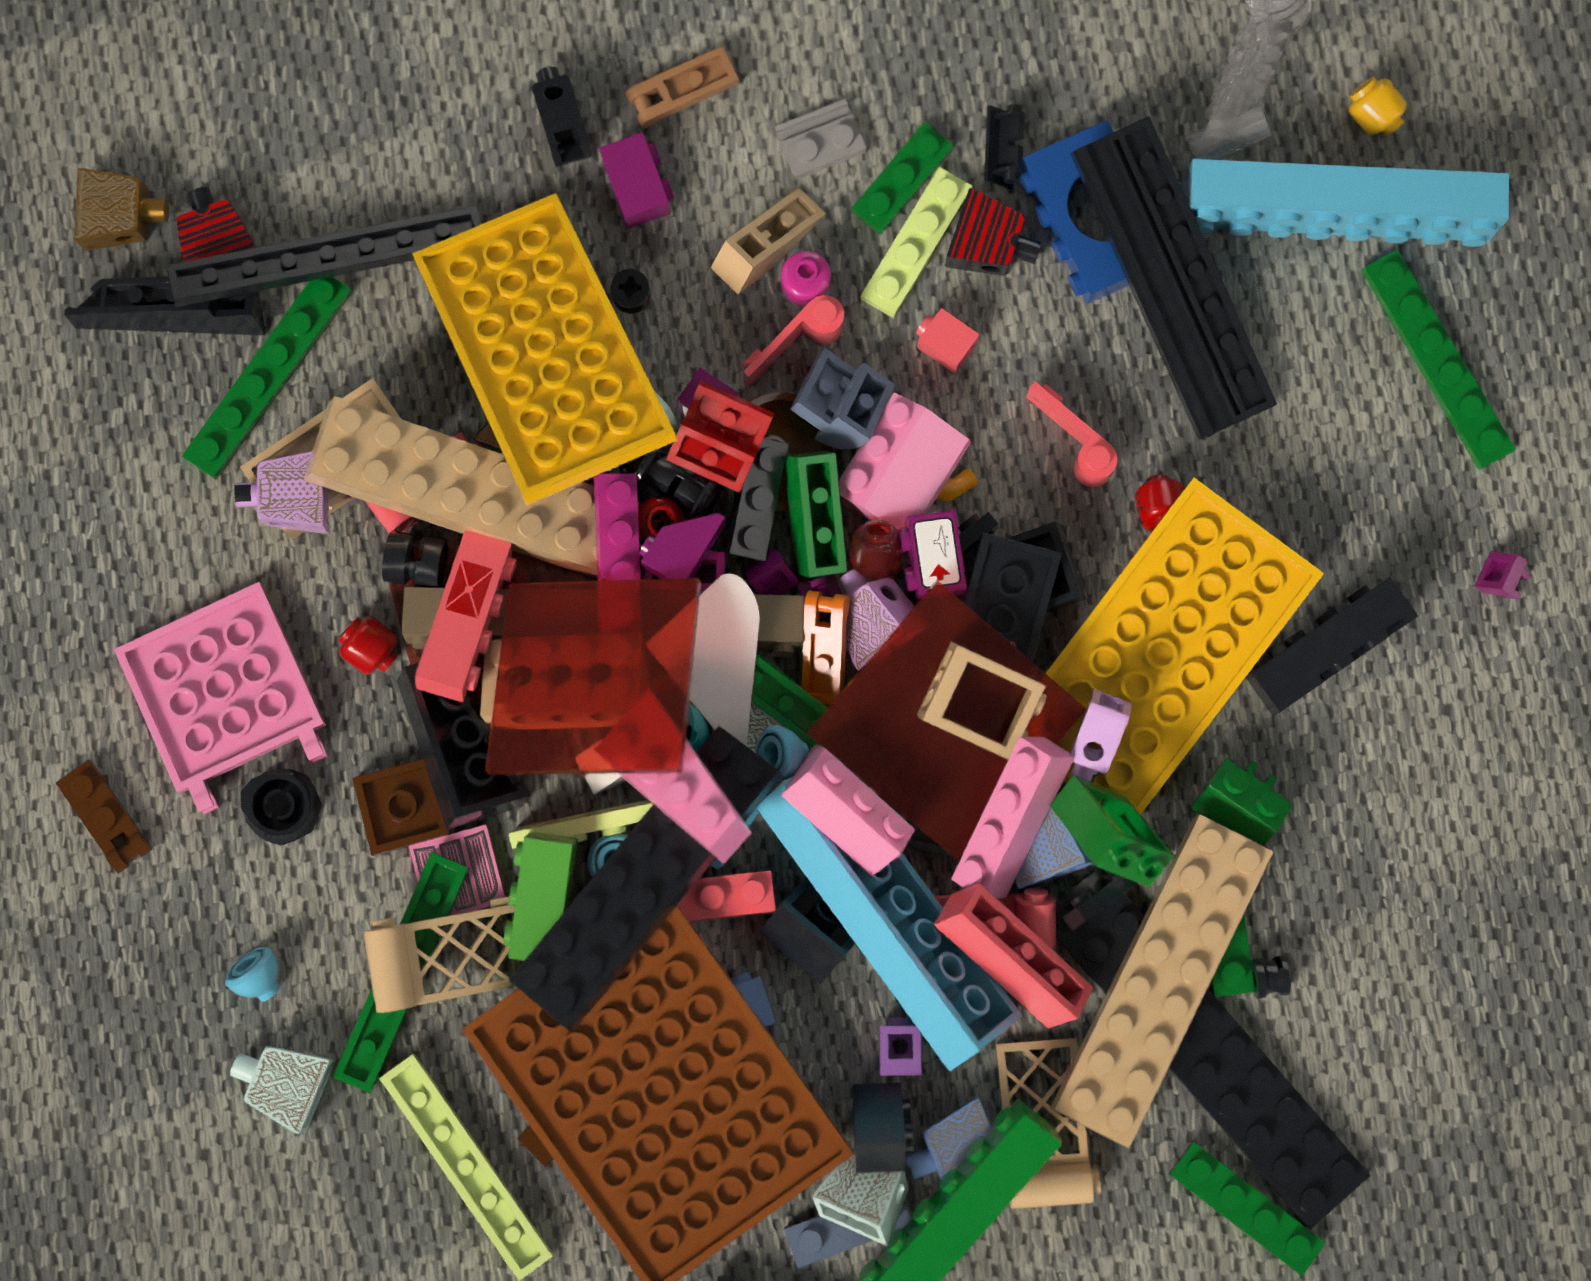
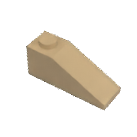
(766, 240)

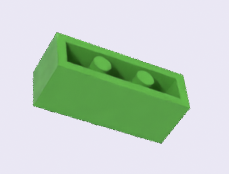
(541, 889)

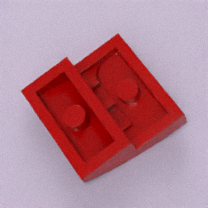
(720, 436)

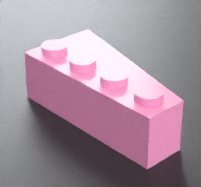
(695, 804)

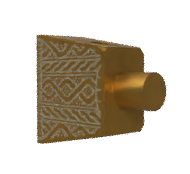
(114, 209)

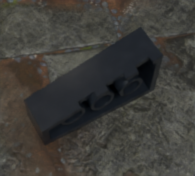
(1331, 646)
(455, 756)

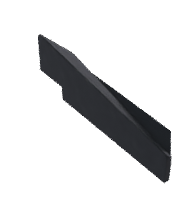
(150, 306)

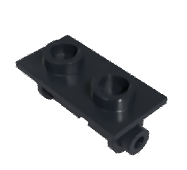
(1002, 156)

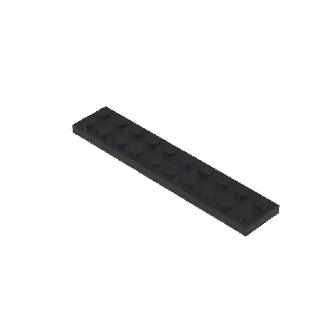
(1228, 1075)

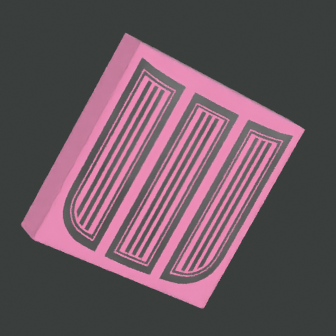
(474, 850)

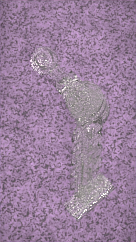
(1235, 108)

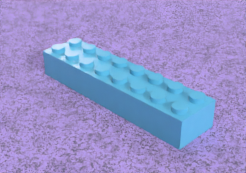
(1346, 201)
(894, 927)

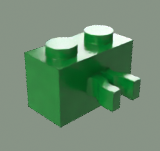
(1242, 802)

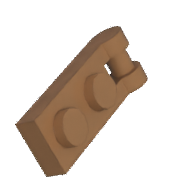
(683, 86)

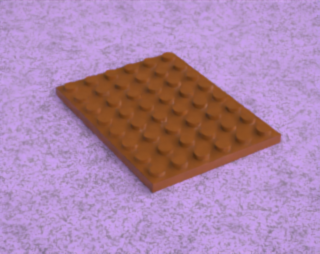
(664, 1104)

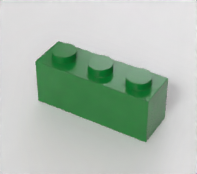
(815, 513)

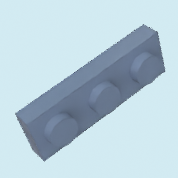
(822, 1238)

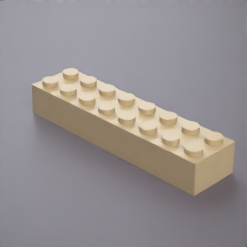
(449, 485)
(1161, 980)

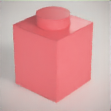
(946, 340)

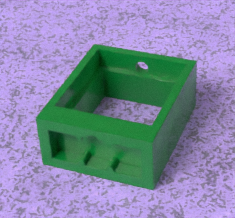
(1111, 831)

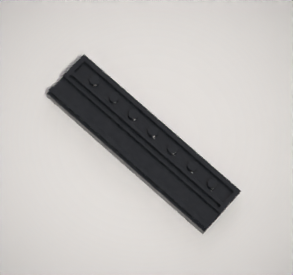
(1173, 278)

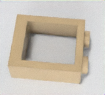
(946, 682)

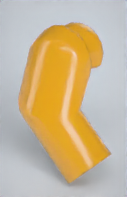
(958, 485)

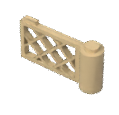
(396, 966)
(1063, 1177)

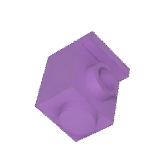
(899, 1064)

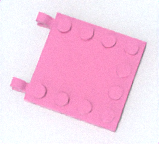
(221, 691)

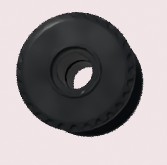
(682, 485)

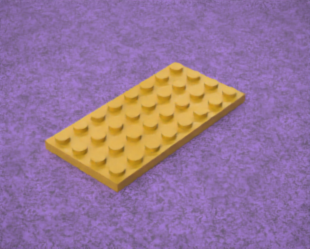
(543, 349)
(1181, 634)

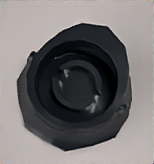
(278, 796)

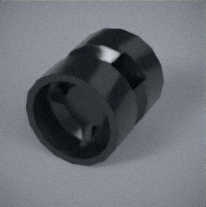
(401, 561)

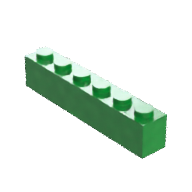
(968, 1198)

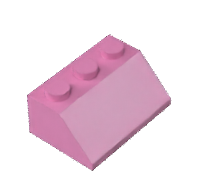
(901, 464)
(847, 811)

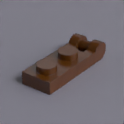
(103, 815)

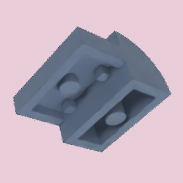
(842, 401)

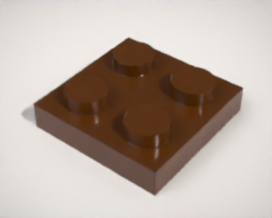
(399, 807)

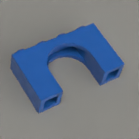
(1051, 179)

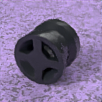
(630, 300)
(1271, 977)

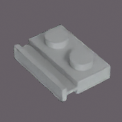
(820, 139)

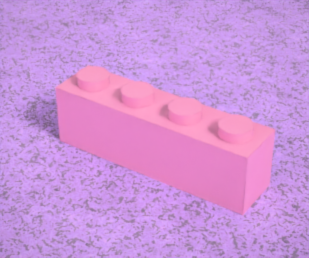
(1013, 815)

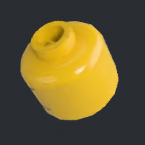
(1377, 106)

